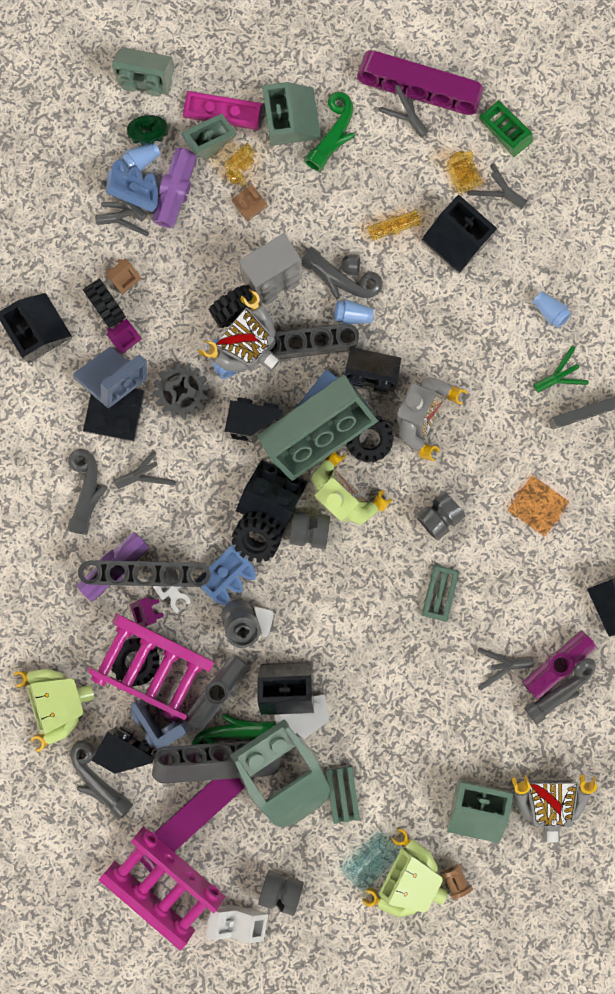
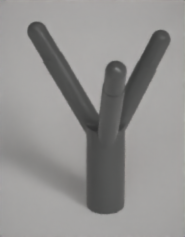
(412, 118)
(507, 192)
(140, 215)
(110, 218)
(142, 469)
(506, 666)

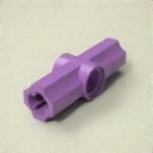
(174, 188)
(128, 550)

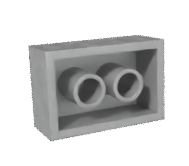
(272, 269)

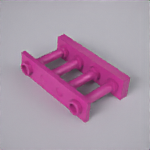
(148, 641)
(149, 906)

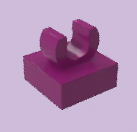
(123, 336)
(143, 611)

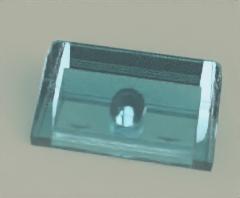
(370, 861)

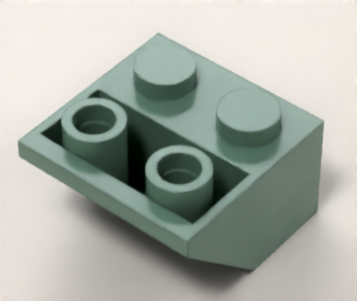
(143, 71)
(290, 113)
(480, 811)

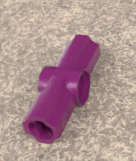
(546, 676)

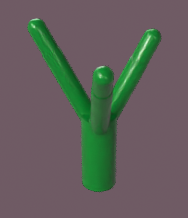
(557, 376)

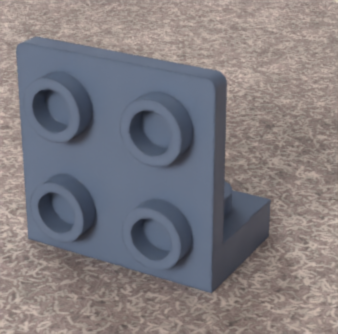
(111, 376)
(155, 736)

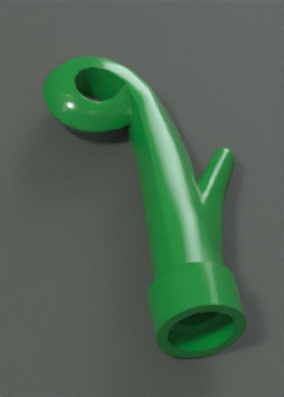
(334, 138)
(237, 730)

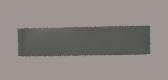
(308, 336)
(132, 567)
(202, 763)

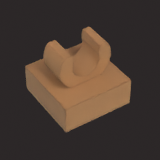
(249, 203)
(123, 275)

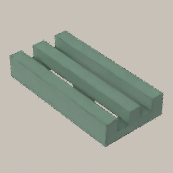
(434, 615)
(346, 817)

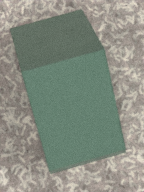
(209, 136)

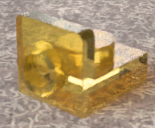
(240, 160)
(463, 171)

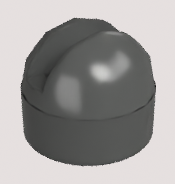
(351, 264)

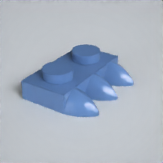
(132, 187)
(225, 574)

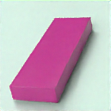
(236, 111)

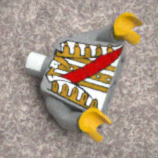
(246, 340)
(420, 410)
(552, 802)

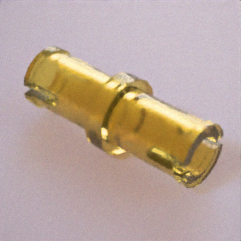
(394, 225)

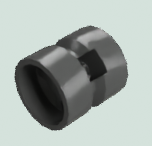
(440, 516)
(309, 530)
(240, 623)
(281, 893)

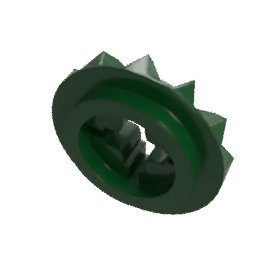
(154, 128)

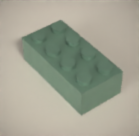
(317, 428)

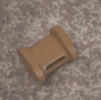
(456, 881)

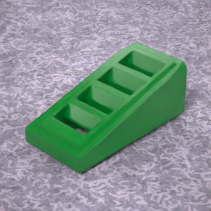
(521, 142)

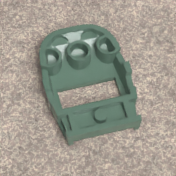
(297, 798)

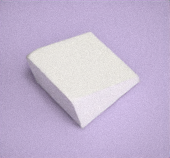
(265, 620)

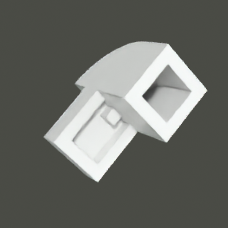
(237, 923)

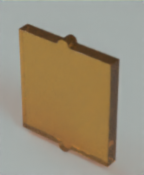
(538, 506)

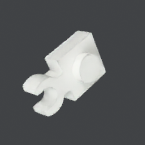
(172, 592)

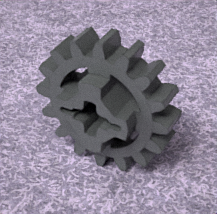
(170, 387)

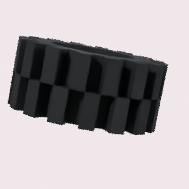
(104, 303)
(229, 306)
(381, 450)
(253, 548)
(147, 673)

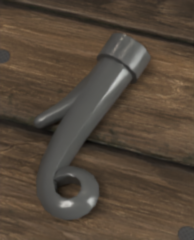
(334, 277)
(88, 497)
(568, 690)
(96, 786)

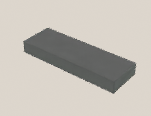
(582, 413)

